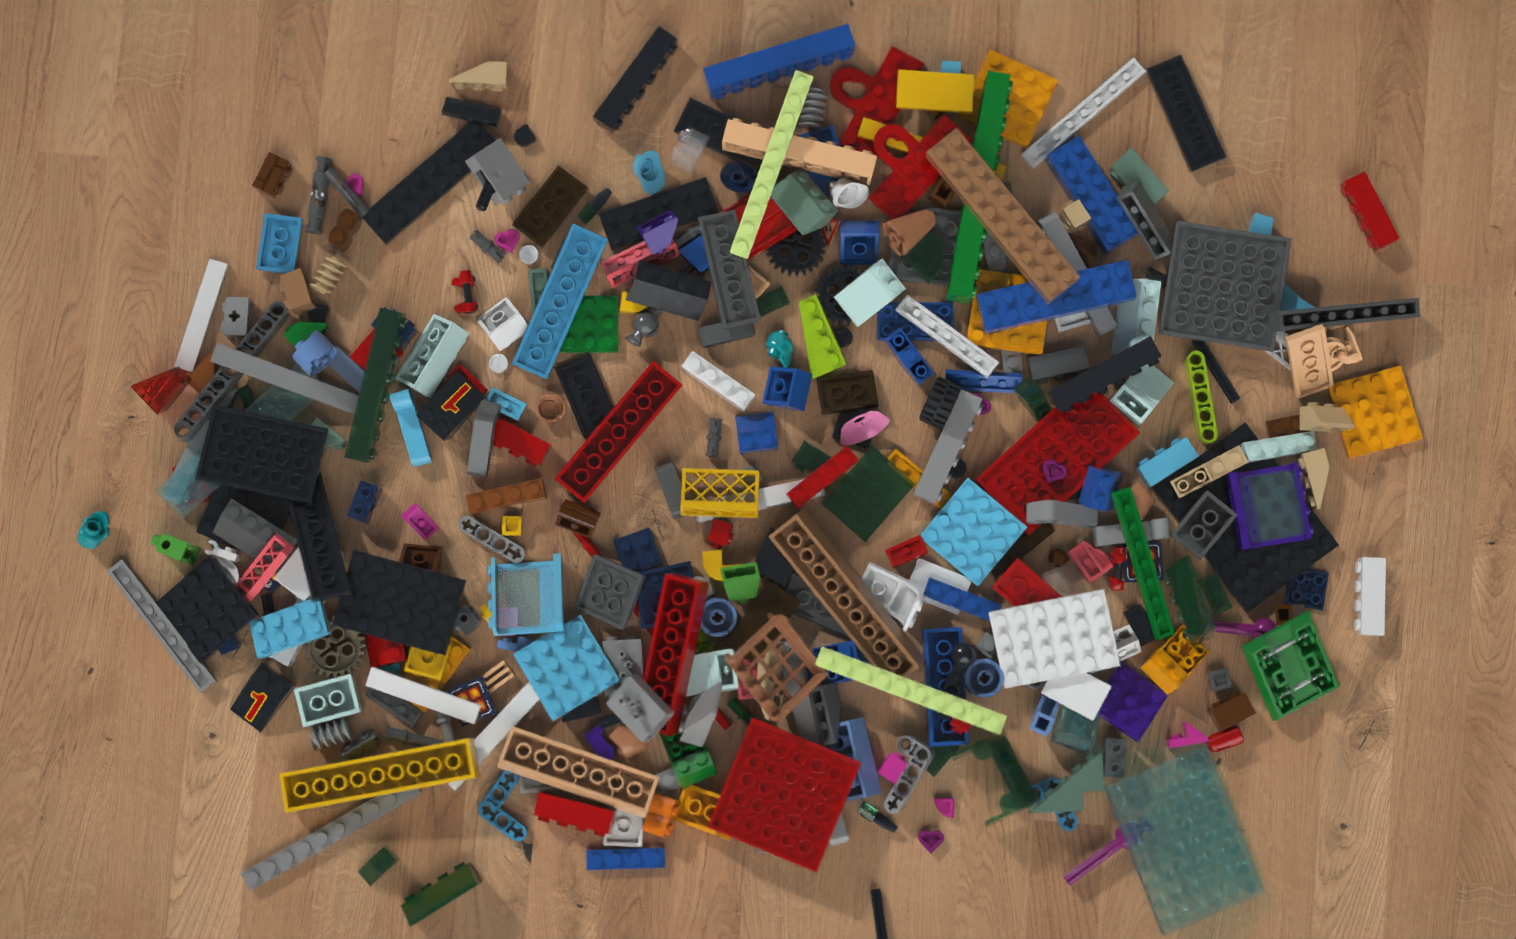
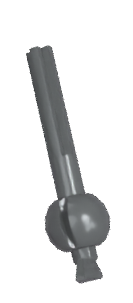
(647, 323)

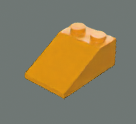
(697, 808)

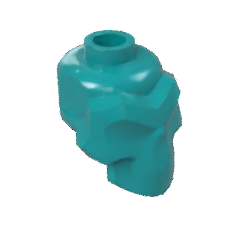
(780, 347)
(94, 530)

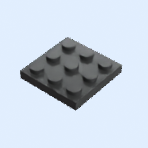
(610, 591)

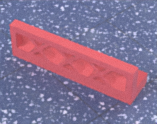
(624, 261)
(267, 572)

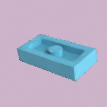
(509, 405)

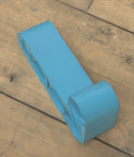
(411, 427)

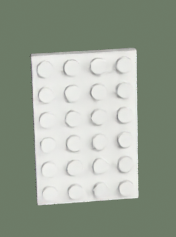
(1054, 638)

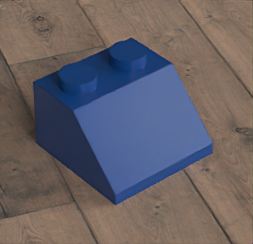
(859, 242)
(787, 388)
(756, 433)
(1098, 488)

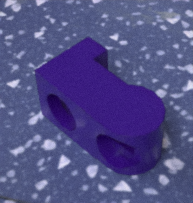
(599, 744)

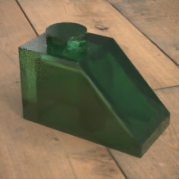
(809, 458)
(378, 865)

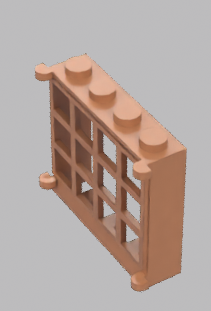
(754, 686)

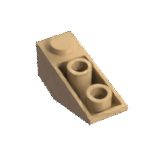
(487, 75)
(1315, 472)

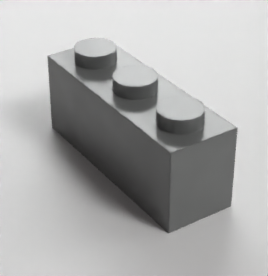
(1057, 365)

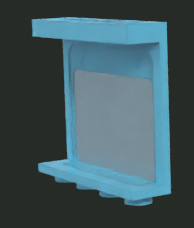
(526, 597)

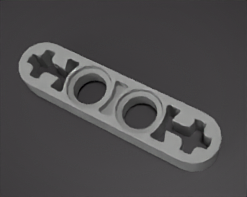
(493, 537)

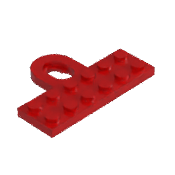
(880, 95)
(911, 174)
(1023, 586)

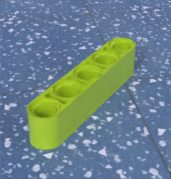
(1203, 388)

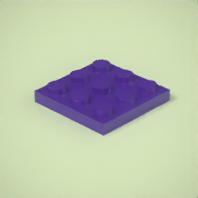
(1131, 702)

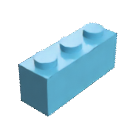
(1166, 461)

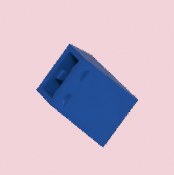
(846, 648)

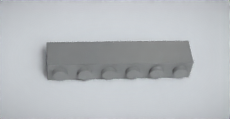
(947, 447)

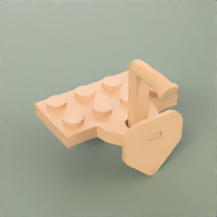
(1316, 354)

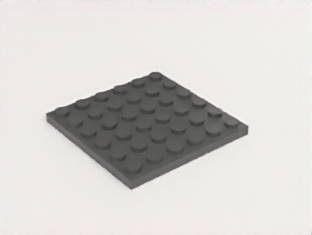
(1224, 285)

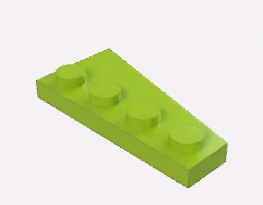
(821, 343)

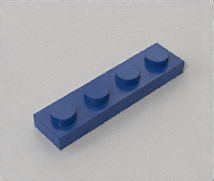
(974, 381)
(960, 599)
(625, 858)

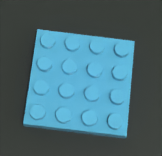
(973, 531)
(566, 668)

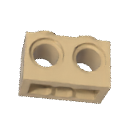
(1074, 216)

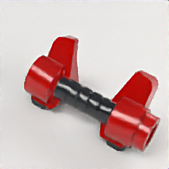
(466, 281)
(1117, 558)

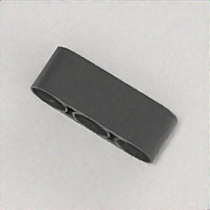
(715, 335)
(671, 487)

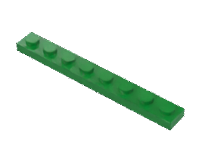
(1142, 563)

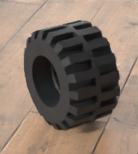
(940, 403)

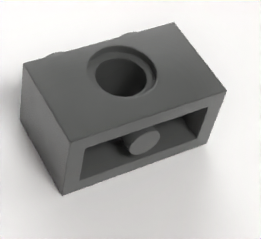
(1114, 757)

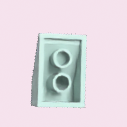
(869, 292)

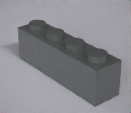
(1146, 219)

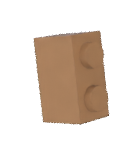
(297, 292)

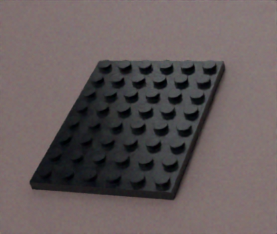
(1254, 572)

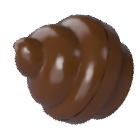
(1058, 557)

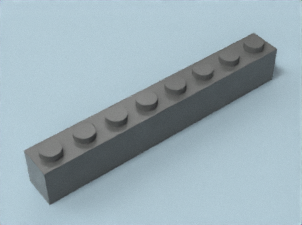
(1344, 314)

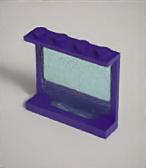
(1269, 506)

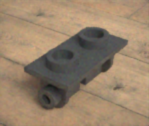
(366, 740)

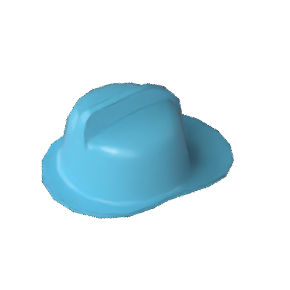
(649, 171)

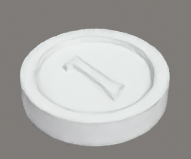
(528, 254)
(498, 363)

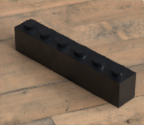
(635, 80)
(1108, 372)

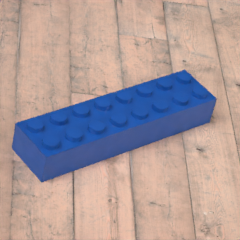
(779, 61)
(1024, 306)

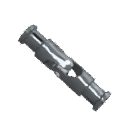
(320, 186)

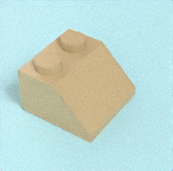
(1324, 418)

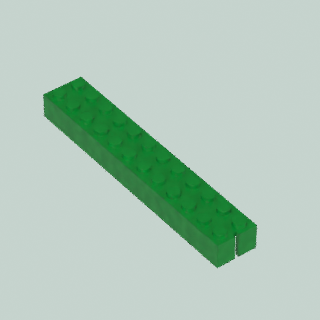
(987, 144)

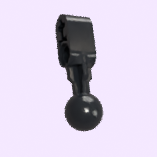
(963, 656)

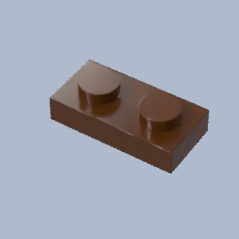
(1284, 426)

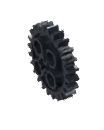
(792, 263)
(837, 279)

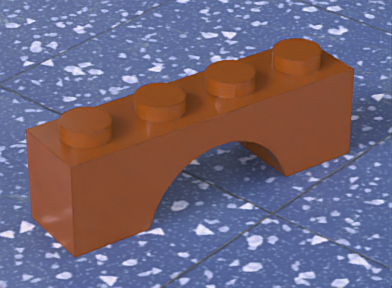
(505, 496)

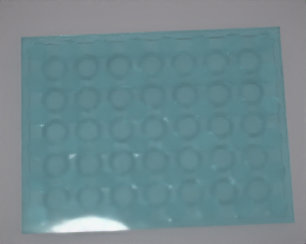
(1184, 840)

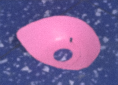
(856, 432)

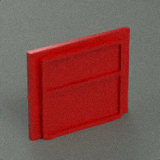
(773, 226)

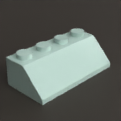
(1136, 318)
(432, 356)

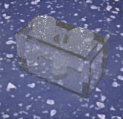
(689, 150)

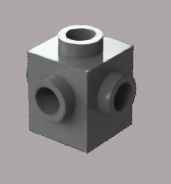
(472, 621)

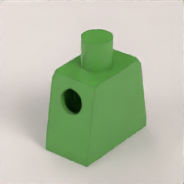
(176, 548)
(741, 582)

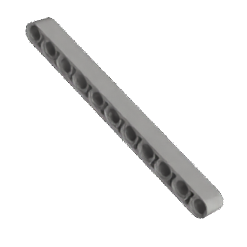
(807, 730)

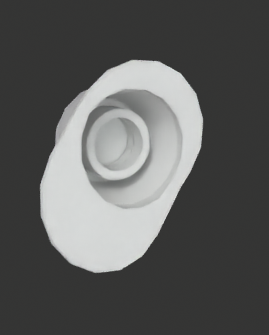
(848, 193)

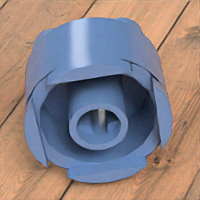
(314, 353)
(724, 609)
(991, 686)

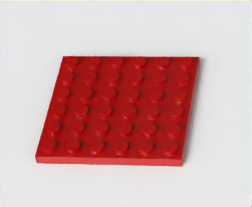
(784, 795)

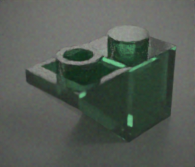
(1033, 399)

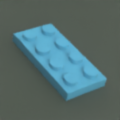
(289, 628)

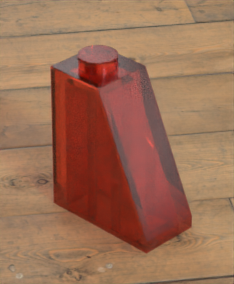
(162, 389)

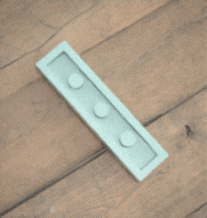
(1279, 446)

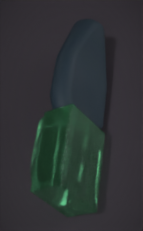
(595, 205)
(871, 813)

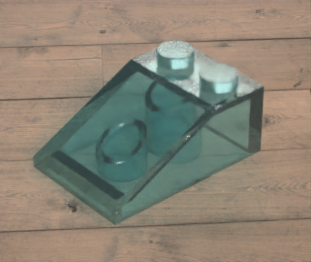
(1075, 730)

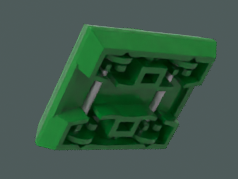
(1288, 665)

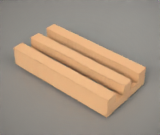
(507, 669)

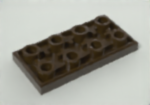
(771, 600)

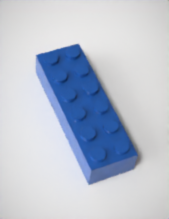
(1085, 181)
(938, 663)

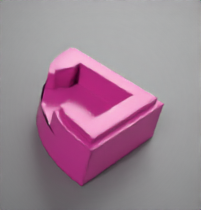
(945, 806)

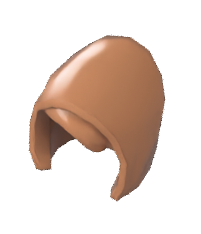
(1143, 499)
(627, 742)

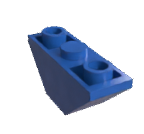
(909, 356)

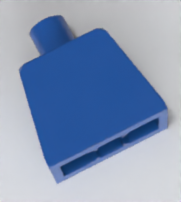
(695, 256)

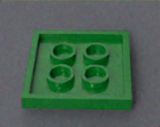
(594, 326)

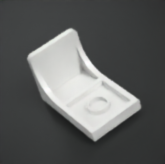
(896, 594)

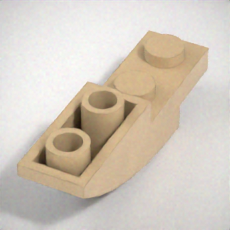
(1209, 471)
(768, 684)

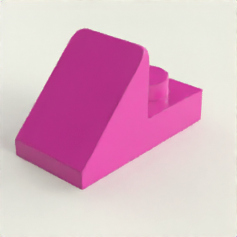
(420, 521)
(1192, 736)

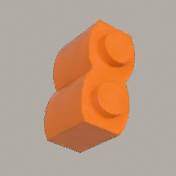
(661, 815)

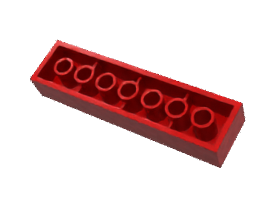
(618, 432)
(675, 642)

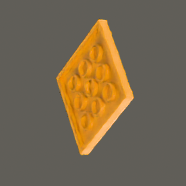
(1027, 99)
(1022, 339)
(1379, 410)

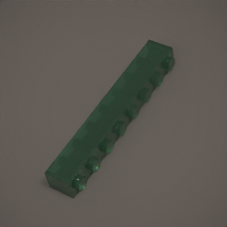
(375, 385)

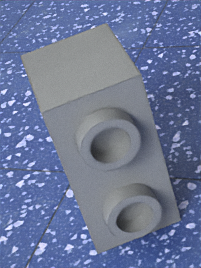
(242, 325)

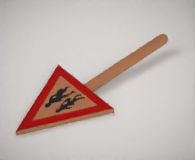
(830, 229)

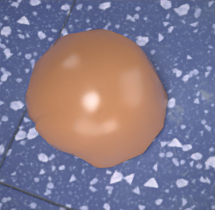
(551, 407)

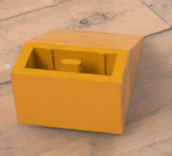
(1174, 661)

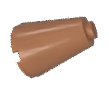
(908, 230)

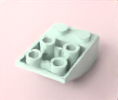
(1141, 393)
(709, 670)

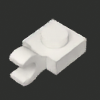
(228, 553)

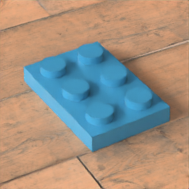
(279, 243)

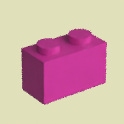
(892, 766)

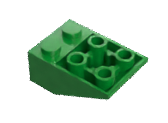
(688, 761)

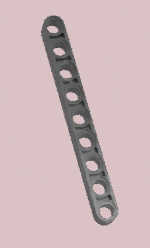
(230, 380)

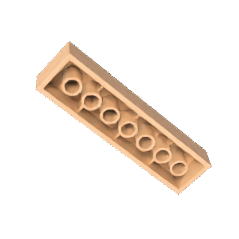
(802, 152)
(578, 772)

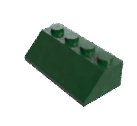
(441, 893)

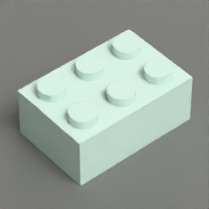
(328, 700)

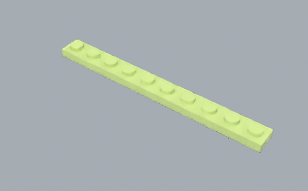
(771, 164)
(911, 690)

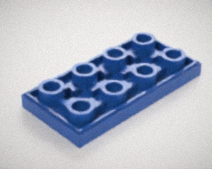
(889, 320)

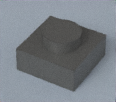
(1219, 679)

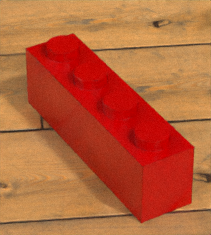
(1369, 211)
(520, 443)
(822, 477)
(575, 813)

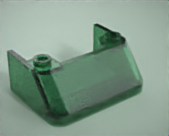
(1021, 792)

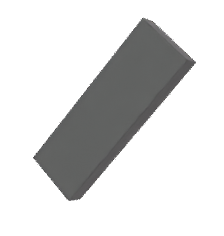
(397, 706)

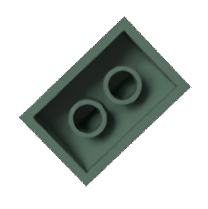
(1132, 169)
(803, 202)

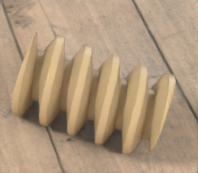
(327, 276)

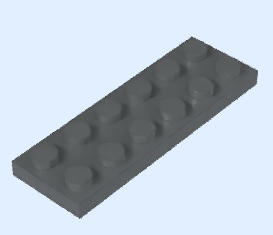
(728, 271)

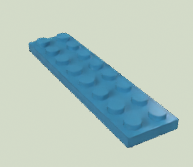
(560, 301)

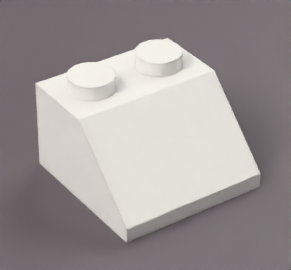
(503, 323)

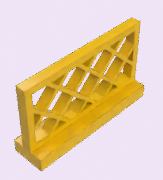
(719, 508)

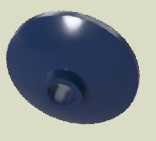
(738, 177)

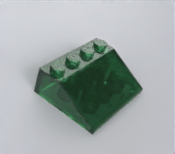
(868, 494)
(1190, 601)

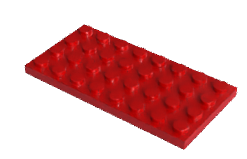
(1076, 439)

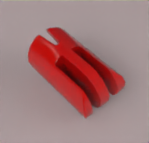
(1225, 739)

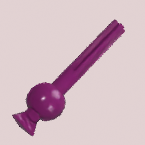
(1260, 627)
(1097, 858)

